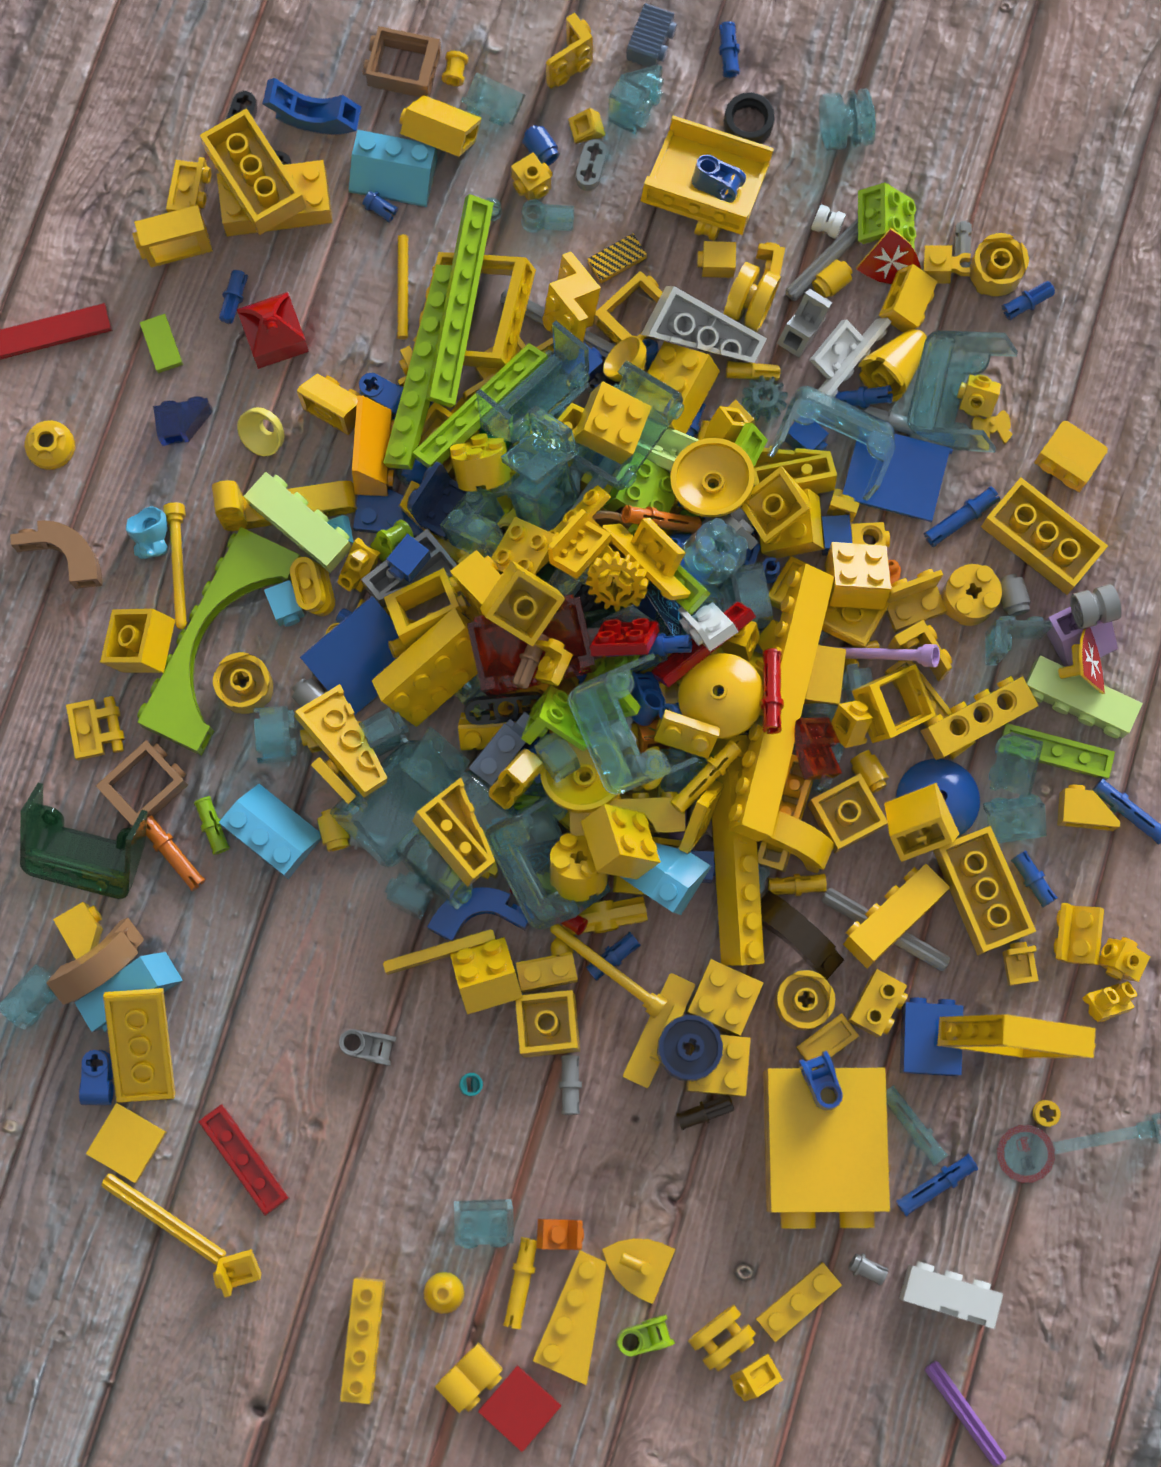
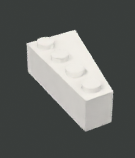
(696, 325)

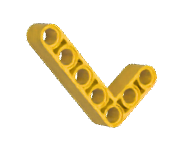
(234, 512)

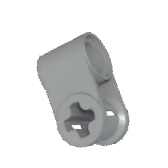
(369, 1046)

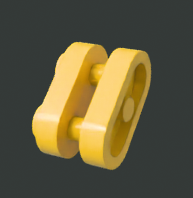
(312, 586)
(739, 1340)

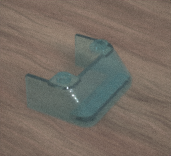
(942, 368)
(544, 388)
(813, 405)
(609, 735)

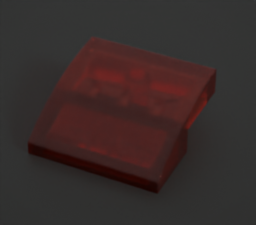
(814, 748)

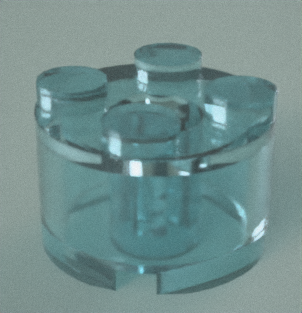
(714, 552)
(273, 734)

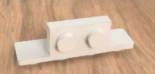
(844, 350)

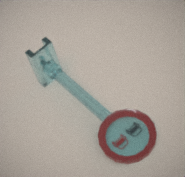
(1029, 1153)

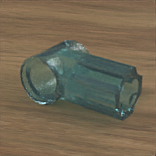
(550, 216)

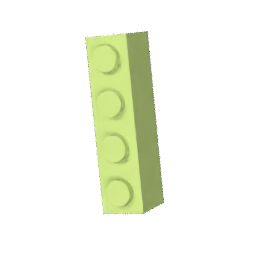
(298, 522)
(1076, 696)

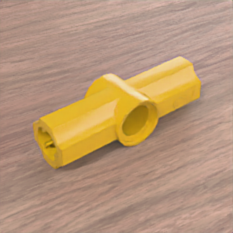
(610, 915)

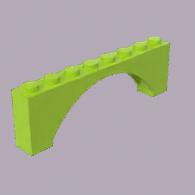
(173, 707)

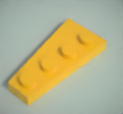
(335, 729)
(572, 1327)

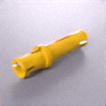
(716, 767)
(520, 1283)

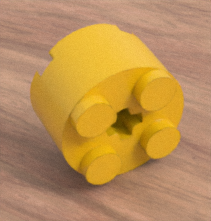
(998, 265)
(480, 463)
(979, 581)
(228, 680)
(574, 870)
(816, 989)

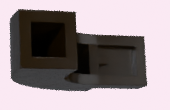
(800, 934)

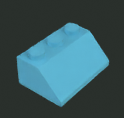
(392, 166)
(271, 830)

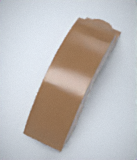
(82, 561)
(97, 965)

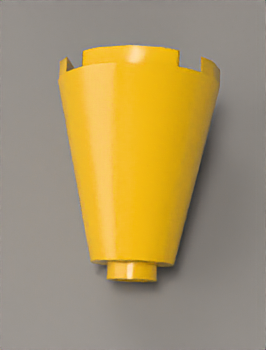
(894, 363)

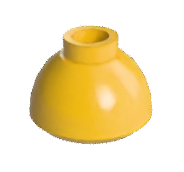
(443, 1292)

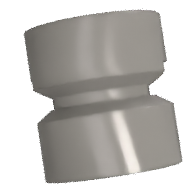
(1095, 606)

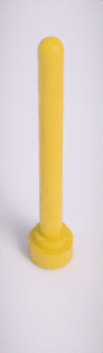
(175, 515)
(652, 1002)

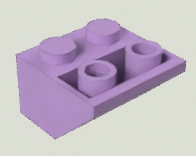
(1066, 633)

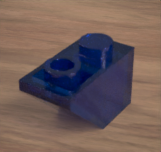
(180, 420)

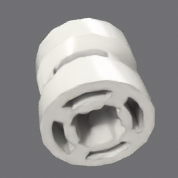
(834, 223)

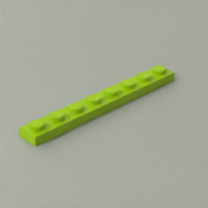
(459, 301)
(413, 403)

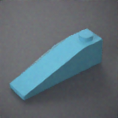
(674, 879)

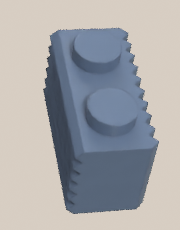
(650, 36)

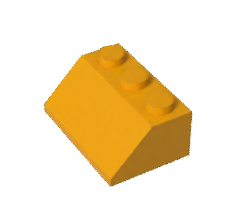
(371, 441)

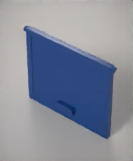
(910, 481)
(354, 653)

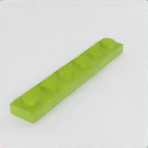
(466, 419)

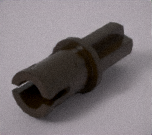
(705, 1112)

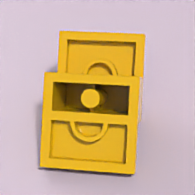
(572, 298)

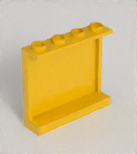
(671, 177)

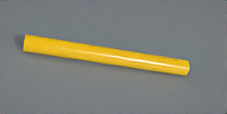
(402, 288)

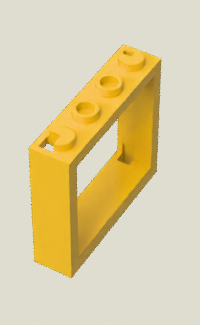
(514, 309)
(1016, 1036)

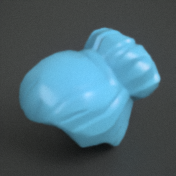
(148, 532)

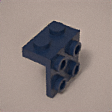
(434, 499)

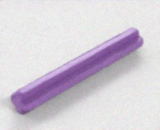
(965, 1413)

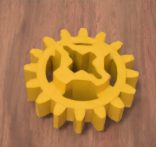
(618, 578)

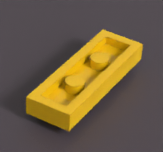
(798, 1301)

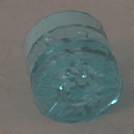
(851, 119)

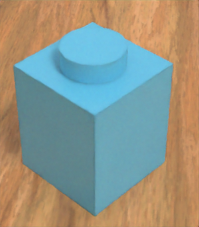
(284, 604)

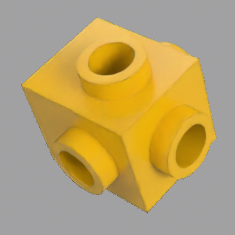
(531, 177)
(978, 395)
(1123, 959)

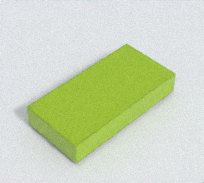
(161, 343)

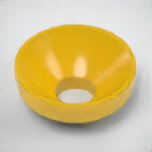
(628, 349)
(55, 455)

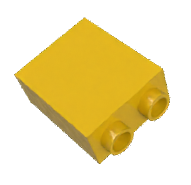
(822, 1156)

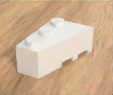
(951, 1294)

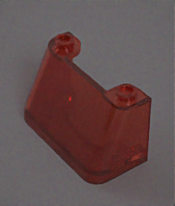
(498, 650)

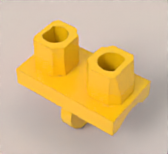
(358, 564)
(1110, 1001)

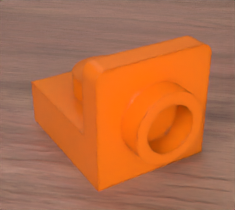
(560, 1234)

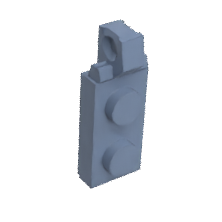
(500, 750)

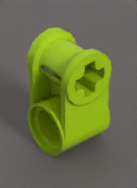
(388, 539)
(647, 1336)

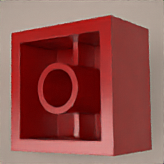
(272, 330)

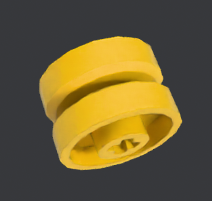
(747, 295)

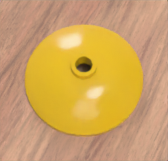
(707, 463)
(738, 705)
(572, 792)

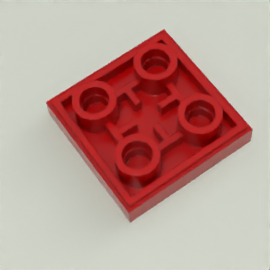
(625, 637)
(519, 1408)

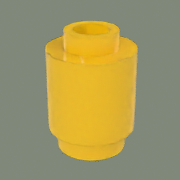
(832, 279)
(870, 769)
(331, 833)

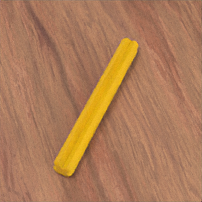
(163, 1218)

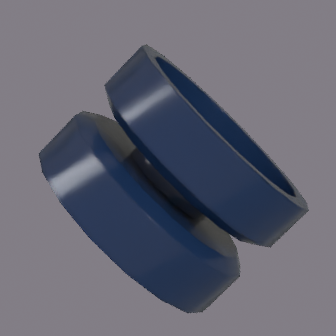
(702, 1036)

